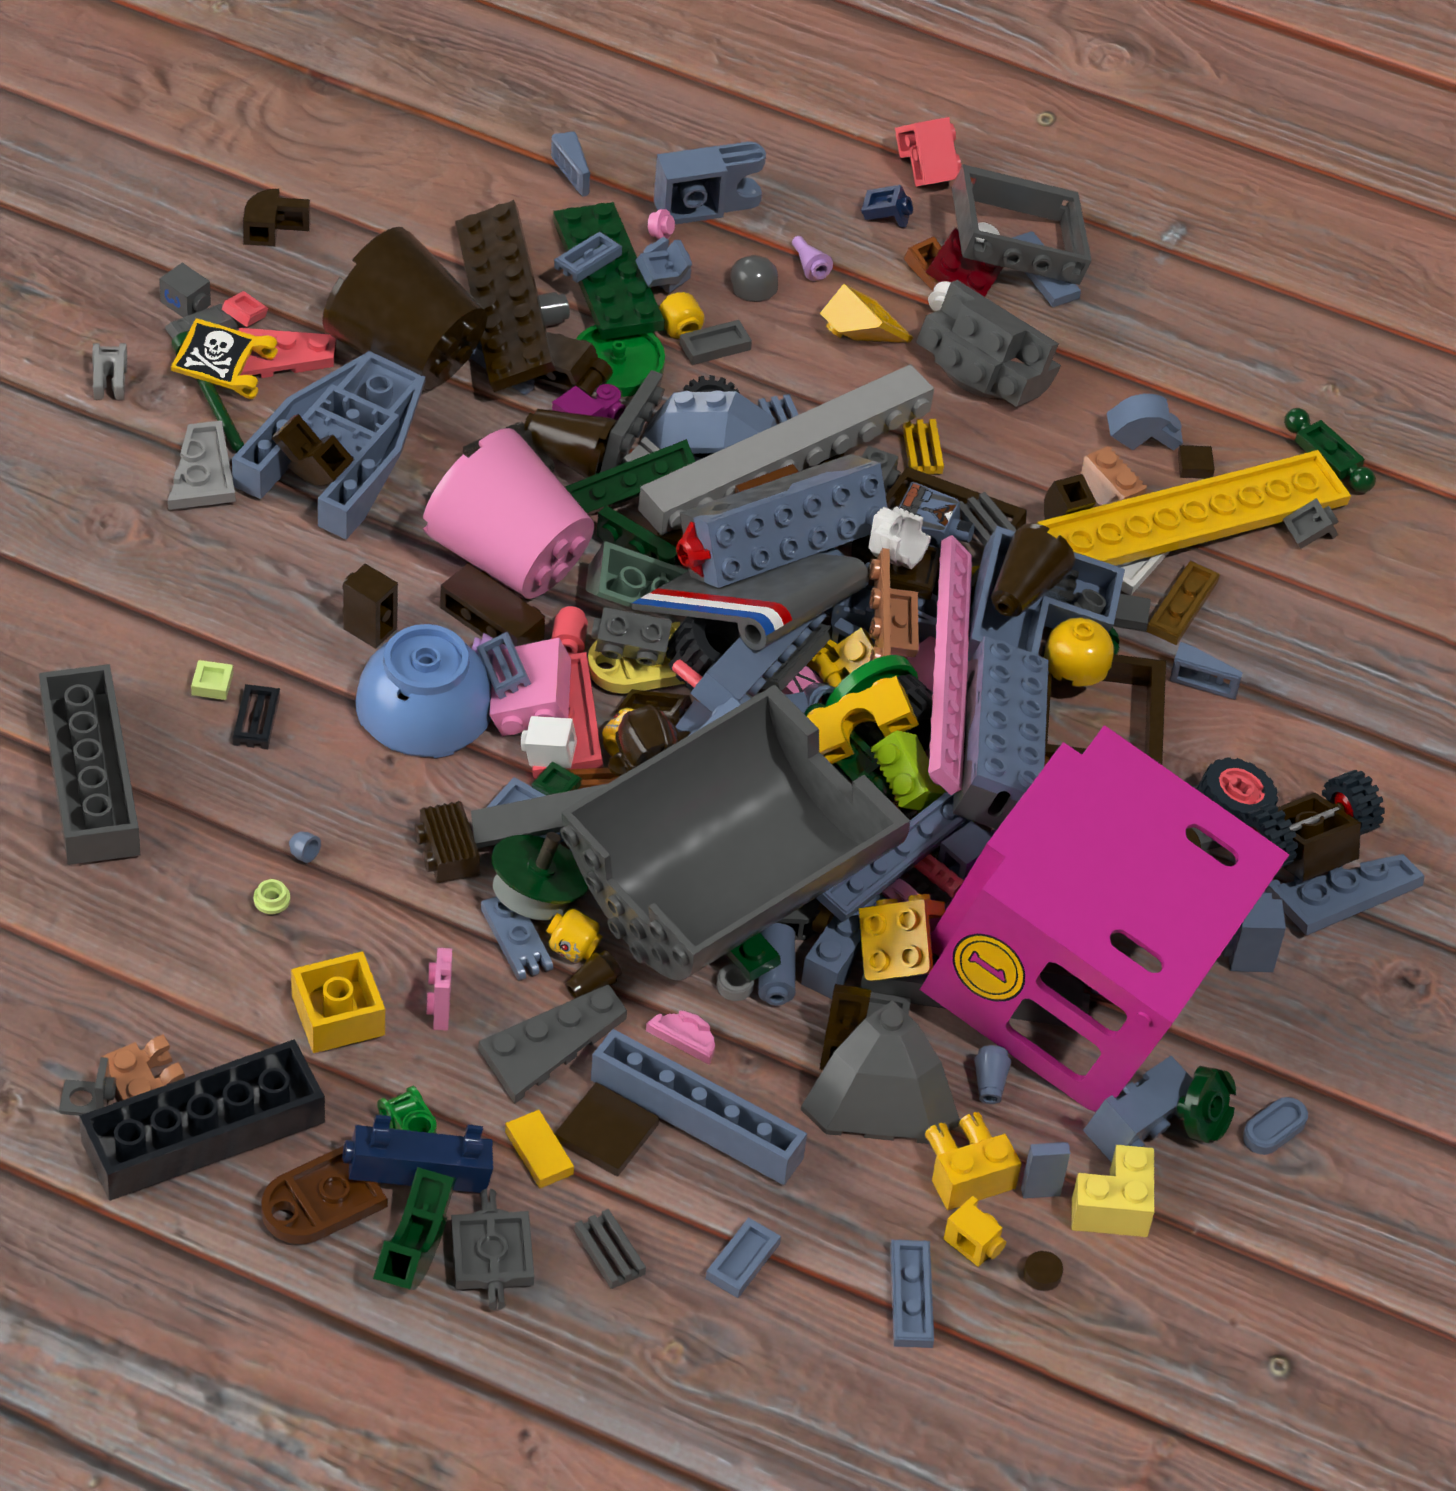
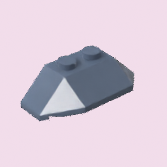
(706, 420)

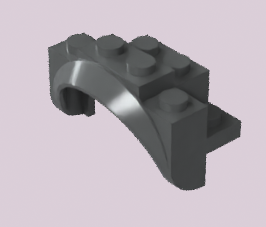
(976, 345)

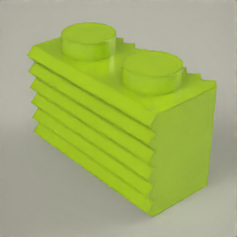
(907, 770)

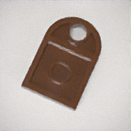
(320, 1200)

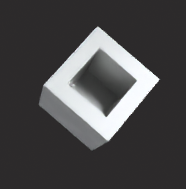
(549, 741)

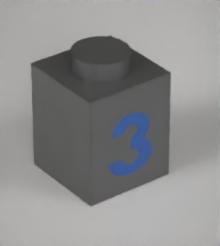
(184, 290)

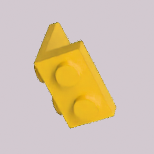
(898, 937)

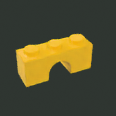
(882, 703)

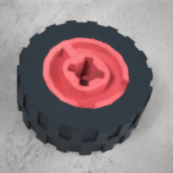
(1237, 786)

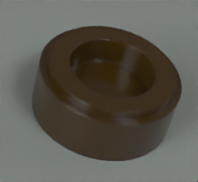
(1043, 1270)

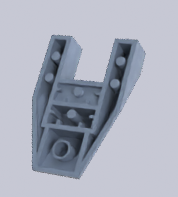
(368, 412)

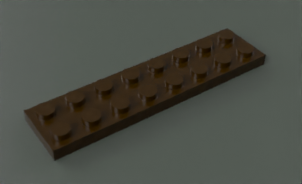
(504, 285)

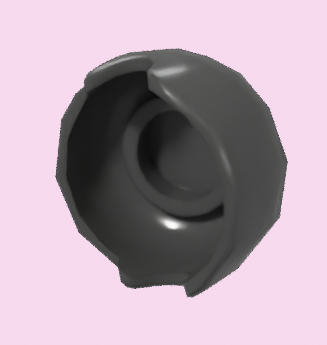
(754, 278)

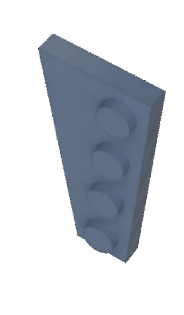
(1345, 892)

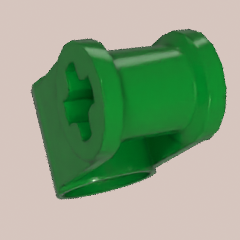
(408, 1112)

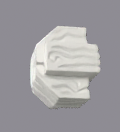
(900, 534)

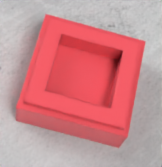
(245, 309)

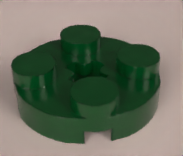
(1207, 1104)

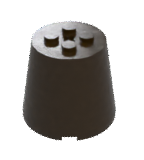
(405, 308)

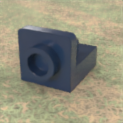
(888, 202)

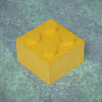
(338, 1002)

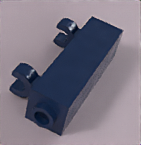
(395, 1154)

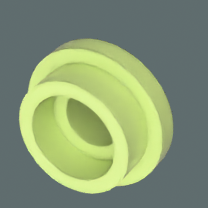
(271, 889)

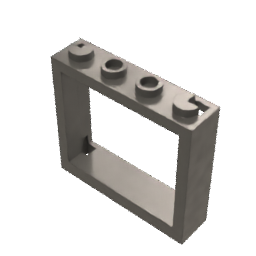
(1028, 198)

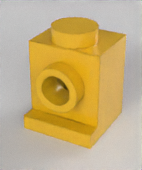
(974, 1233)

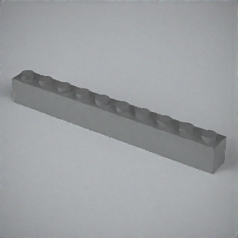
(797, 441)

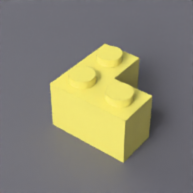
(1119, 1201)

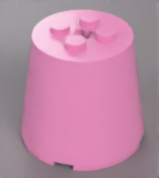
(509, 515)

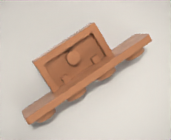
(894, 613)

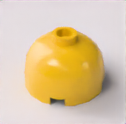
(1079, 651)

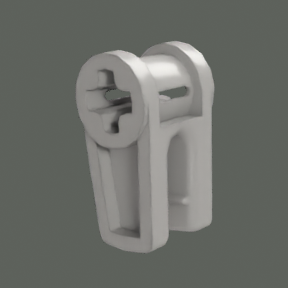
(106, 362)

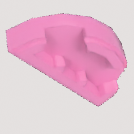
(685, 1032)

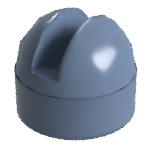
(305, 846)

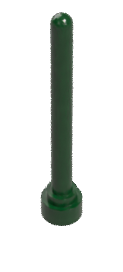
(214, 401)

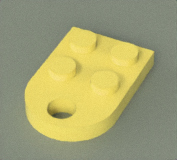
(630, 674)

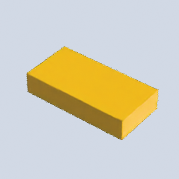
(539, 1149)

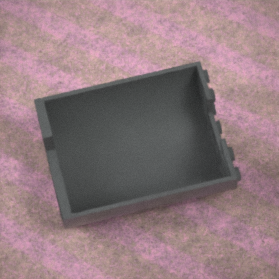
(725, 835)

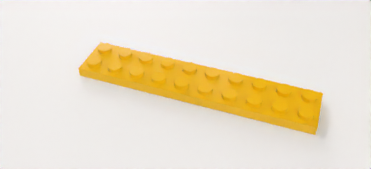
(1200, 510)

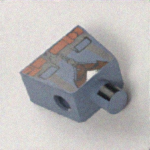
(939, 514)

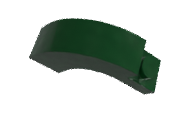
(412, 1249)

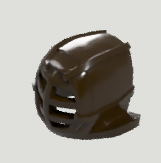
(642, 736)

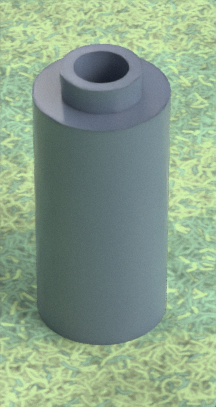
(779, 983)

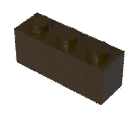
(490, 607)

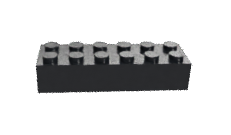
(202, 1119)

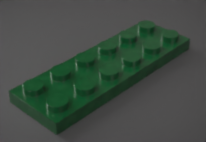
(617, 291)

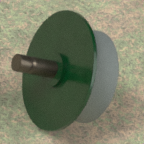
(536, 876)

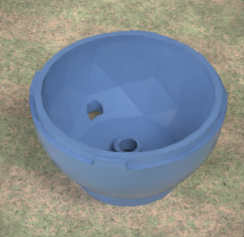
(444, 687)

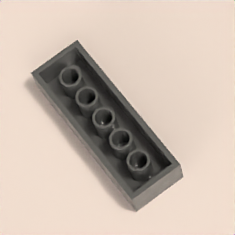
(89, 764)

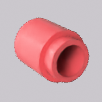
(571, 628)

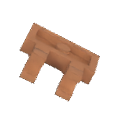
(133, 1067)

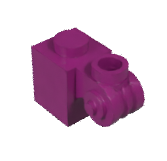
(605, 405)

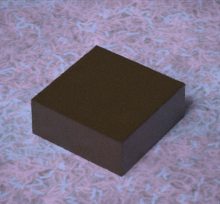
(1196, 461)

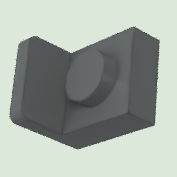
(1311, 523)

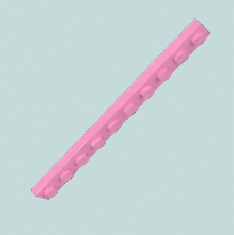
(950, 666)

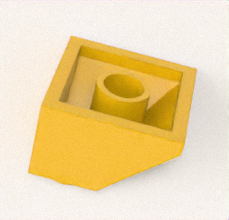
(862, 318)

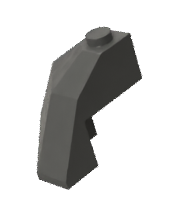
(883, 1082)

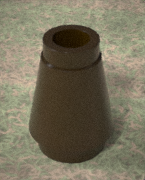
(595, 973)

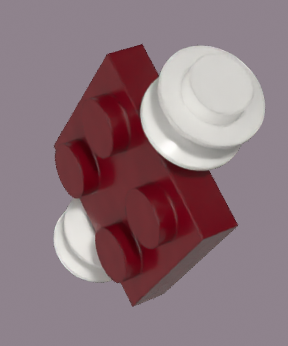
(951, 266)

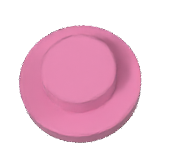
(661, 224)

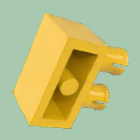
(976, 1170)

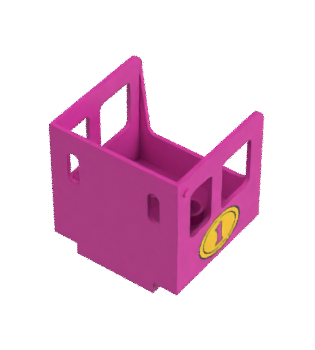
(1086, 857)

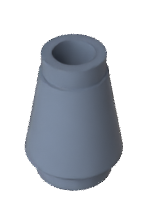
(991, 1072)

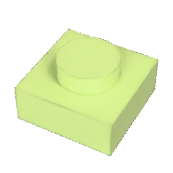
(212, 680)

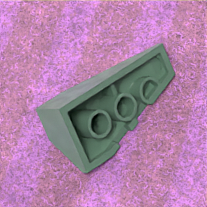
(626, 574)

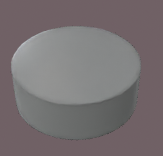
(733, 983)

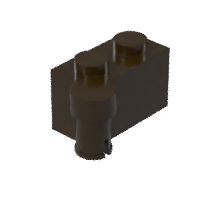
(575, 365)

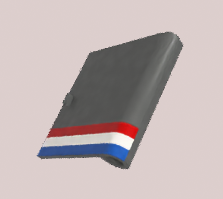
(765, 603)

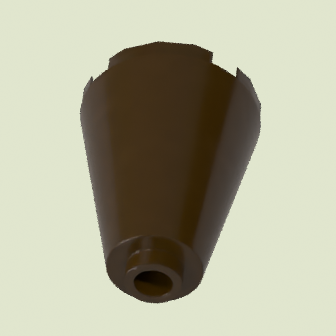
(571, 438)
(1031, 569)

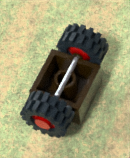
(1318, 830)

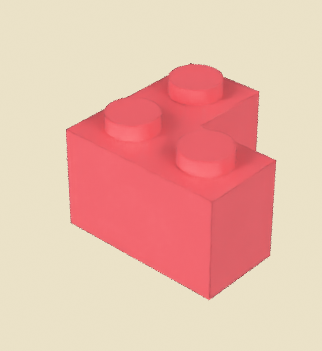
(930, 149)

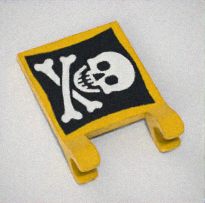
(220, 354)

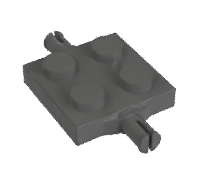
(492, 1249)

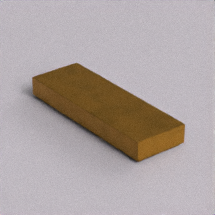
(1183, 602)

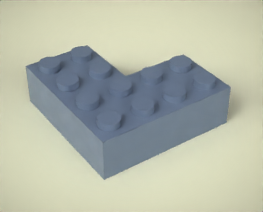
(1027, 628)

